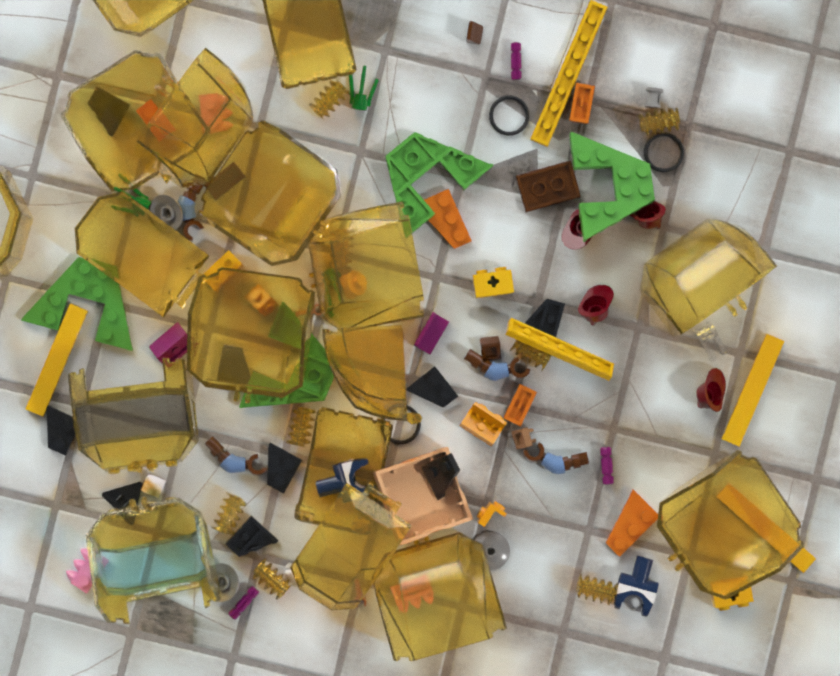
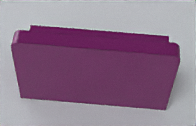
(431, 333)
(170, 344)

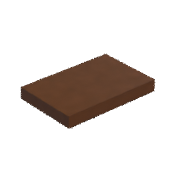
(548, 186)

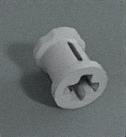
(653, 98)

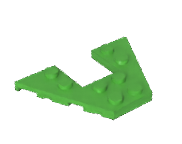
(414, 159)
(630, 180)
(90, 283)
(315, 385)

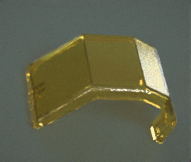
(309, 40)
(18, 224)
(335, 440)

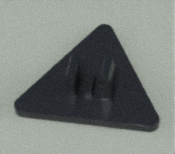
(120, 497)

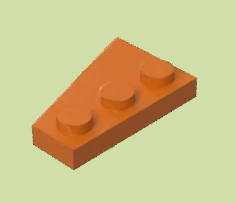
(448, 219)
(631, 524)

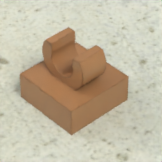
(522, 438)

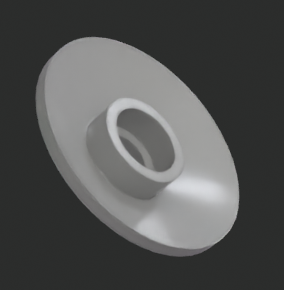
(167, 210)
(500, 545)
(227, 573)

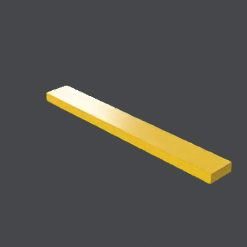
(568, 73)

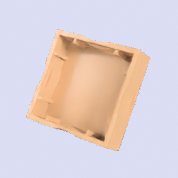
(419, 506)

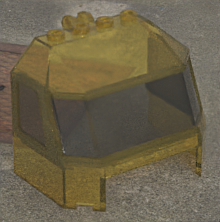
(138, 422)

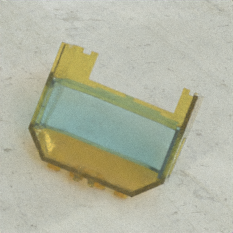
(149, 554)

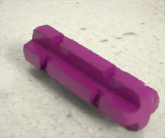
(516, 74)
(606, 465)
(242, 604)

